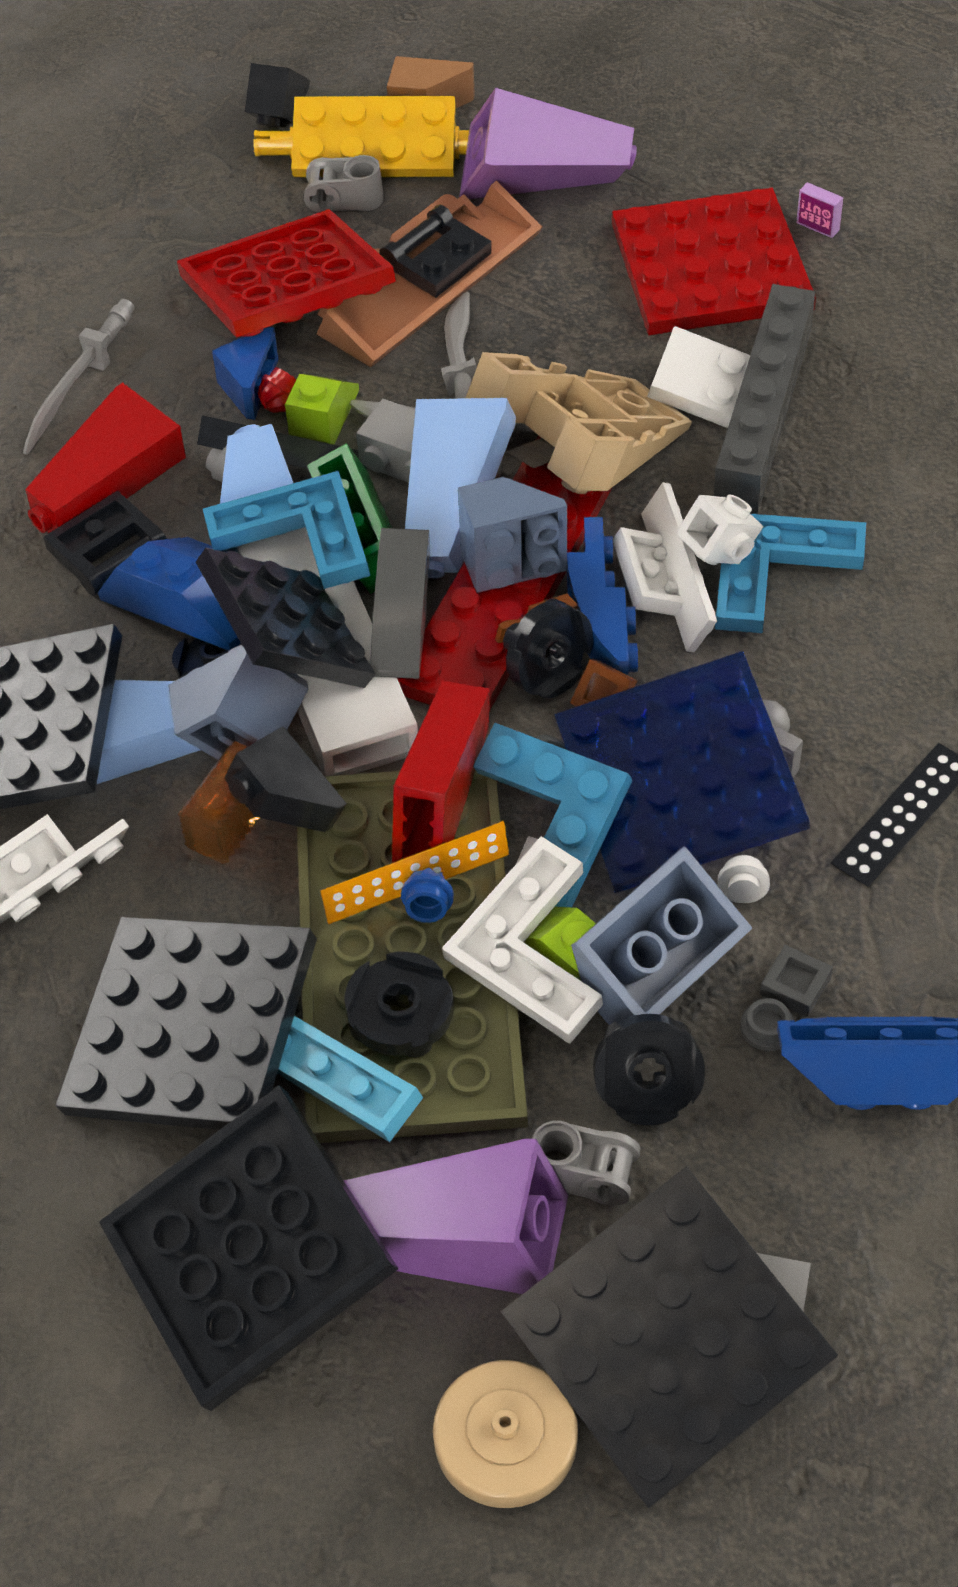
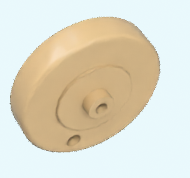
(505, 1434)

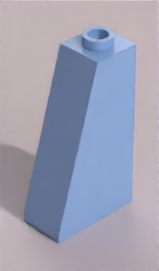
(452, 448)

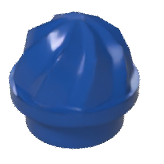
(427, 896)

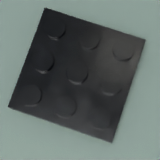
(285, 618)

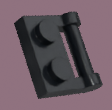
(442, 261)
(97, 533)

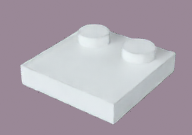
(699, 376)

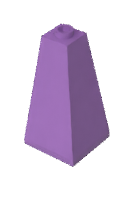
(541, 147)
(470, 1215)

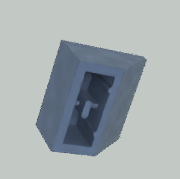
(510, 533)
(233, 702)

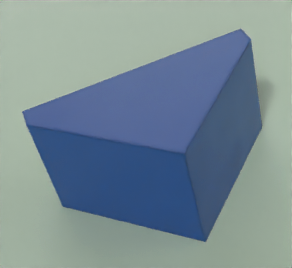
(242, 366)

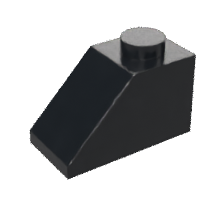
(273, 92)
(283, 784)

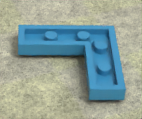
(311, 503)
(787, 542)
(583, 789)

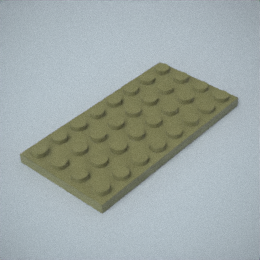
(476, 1068)

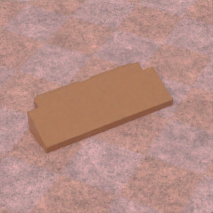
(379, 322)

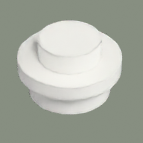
(744, 879)

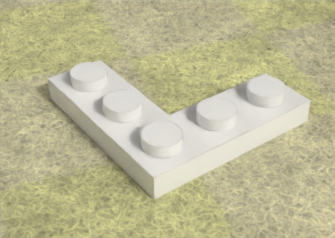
(494, 950)

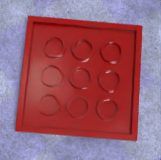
(707, 258)
(285, 273)

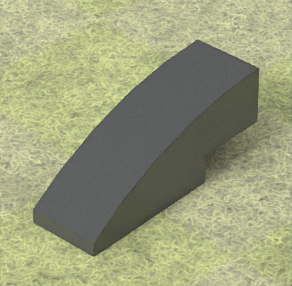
(400, 602)

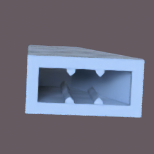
(253, 464)
(139, 729)

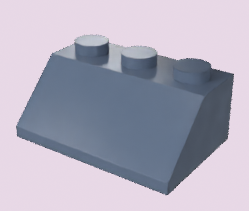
(658, 939)

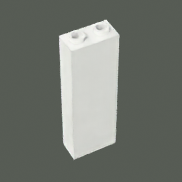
(345, 723)

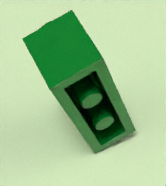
(362, 499)

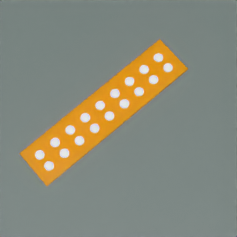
(387, 882)

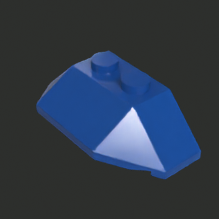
(168, 588)
(876, 1058)

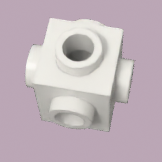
(720, 529)

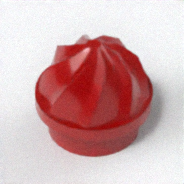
(275, 390)

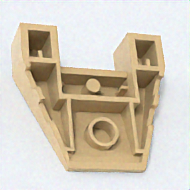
(596, 422)

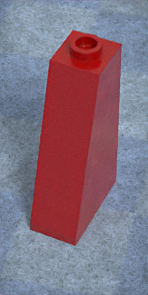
(114, 450)
(439, 769)

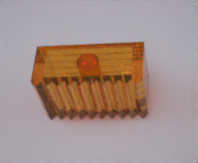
(213, 817)

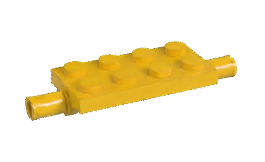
(402, 132)

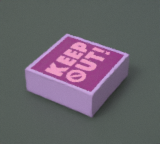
(819, 210)

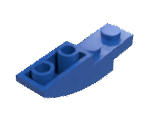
(602, 601)

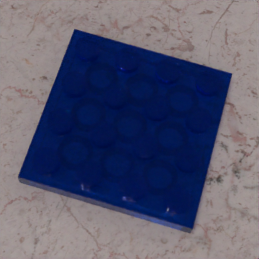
(698, 764)

